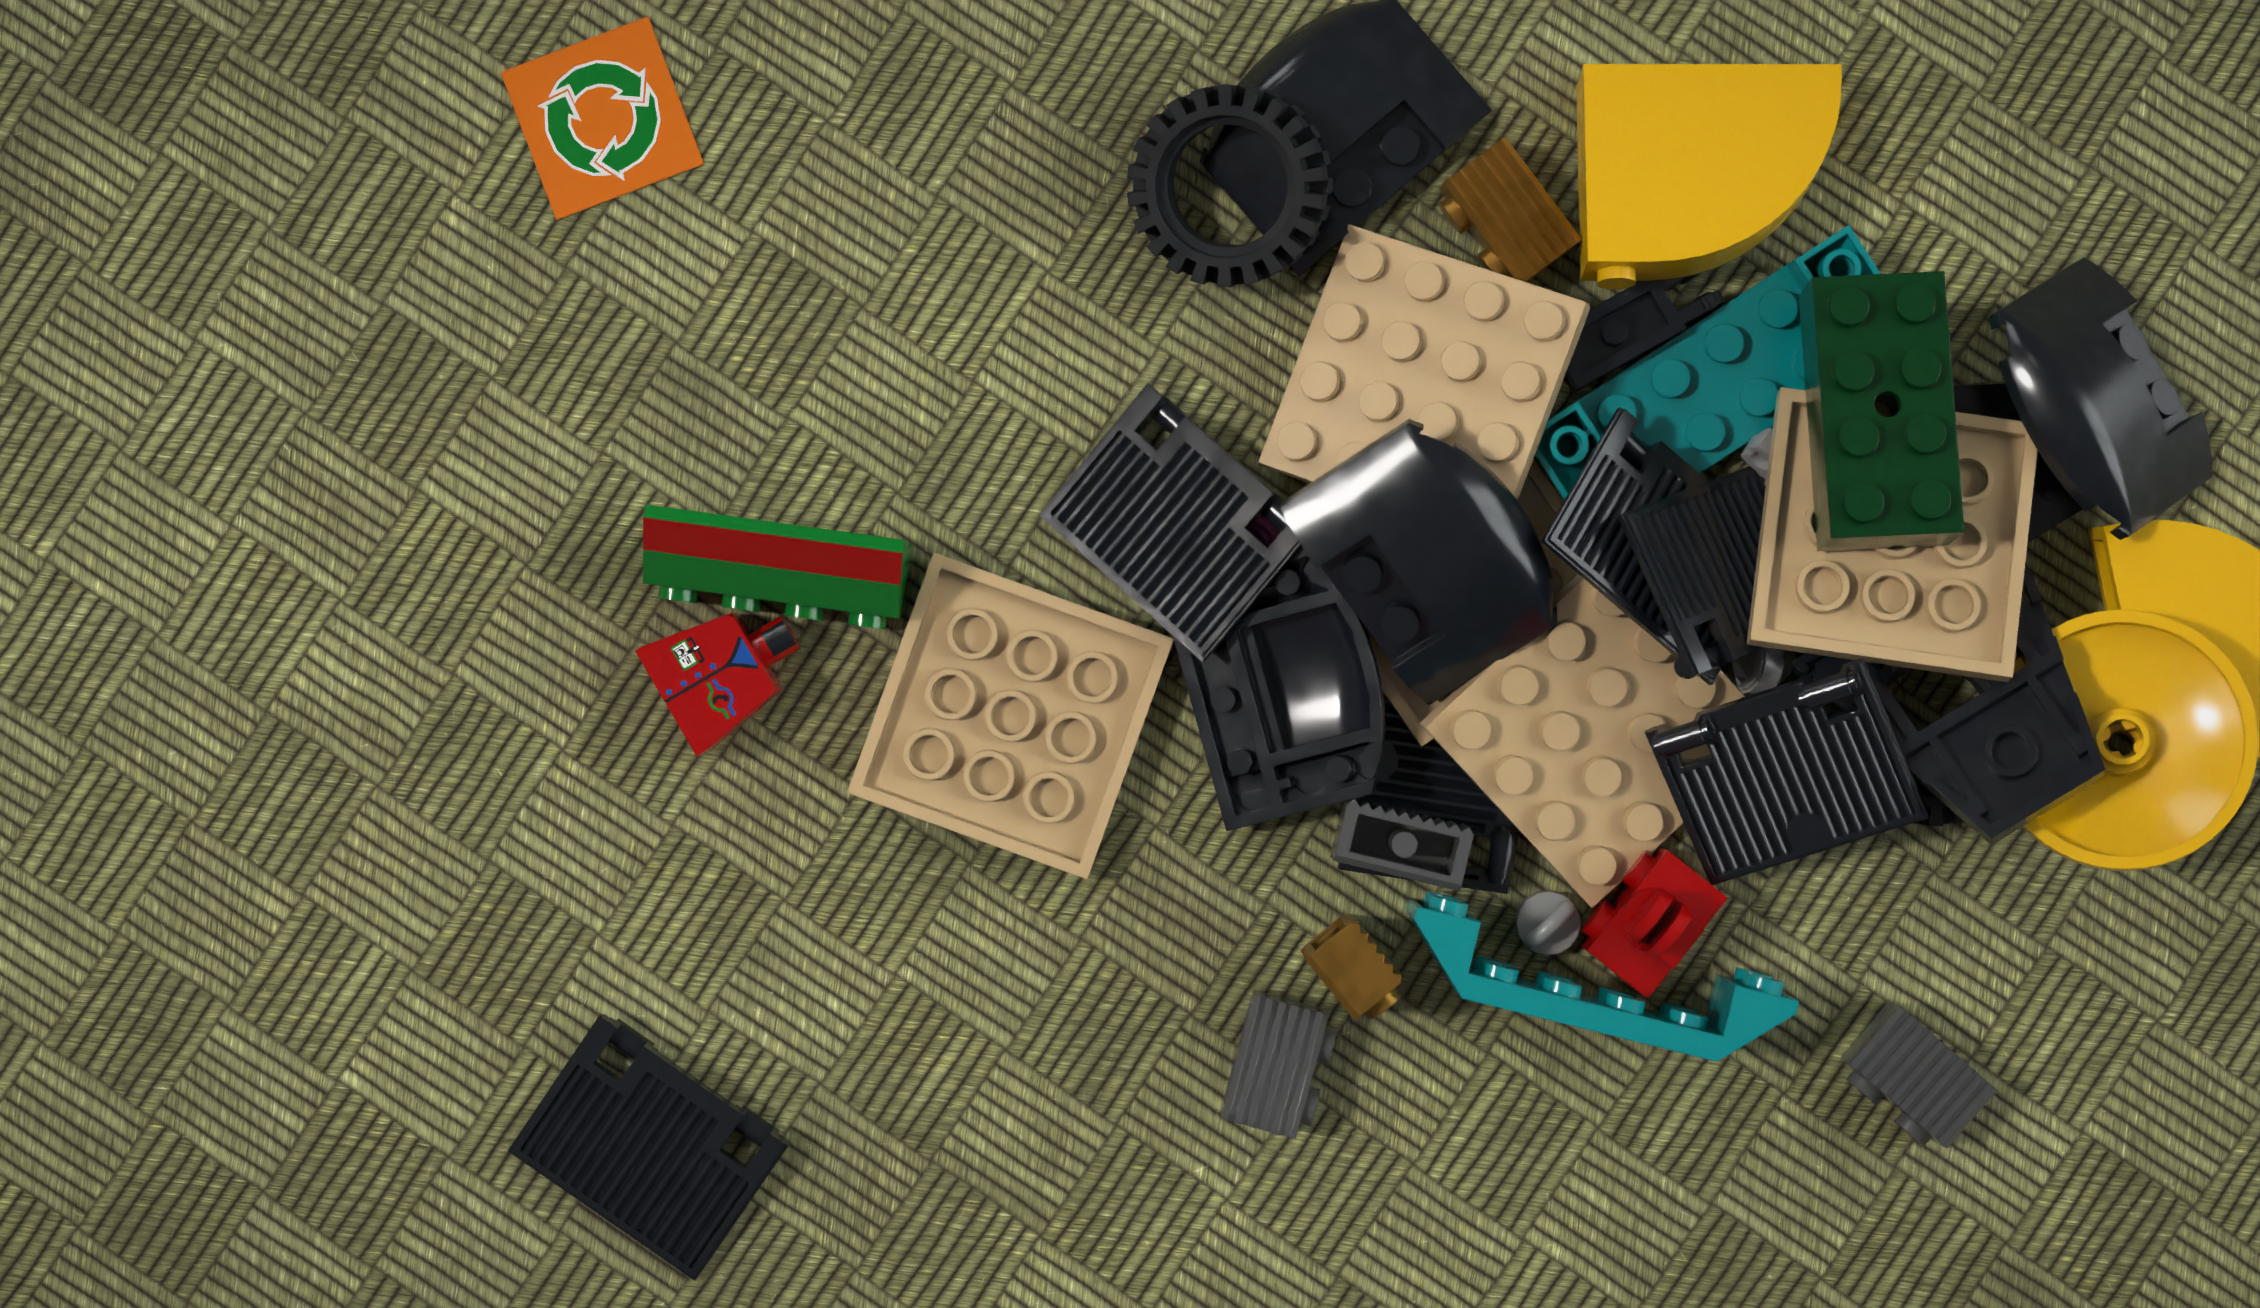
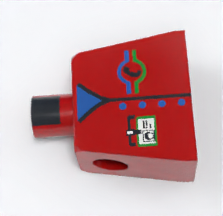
(717, 675)

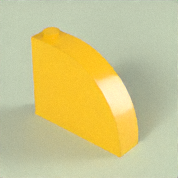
(1693, 161)
(2189, 577)

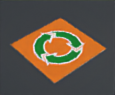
(602, 118)

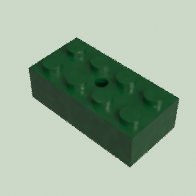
(1873, 474)

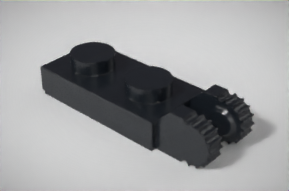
(1632, 326)

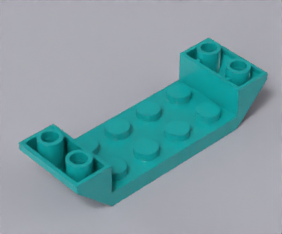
(1711, 382)
(1735, 1015)

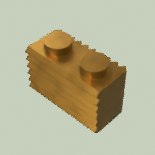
(1507, 213)
(1354, 967)

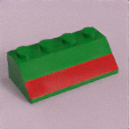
(775, 563)

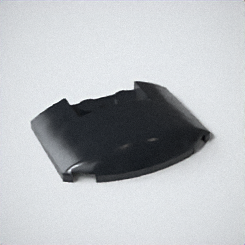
(1378, 101)
(2100, 398)
(1428, 556)
(1289, 702)

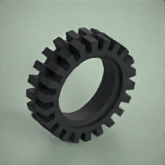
(1155, 194)

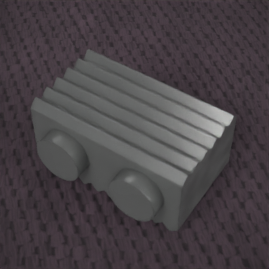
(1402, 844)
(1276, 1065)
(1917, 1075)

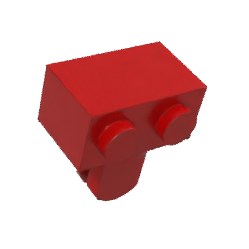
(1651, 920)

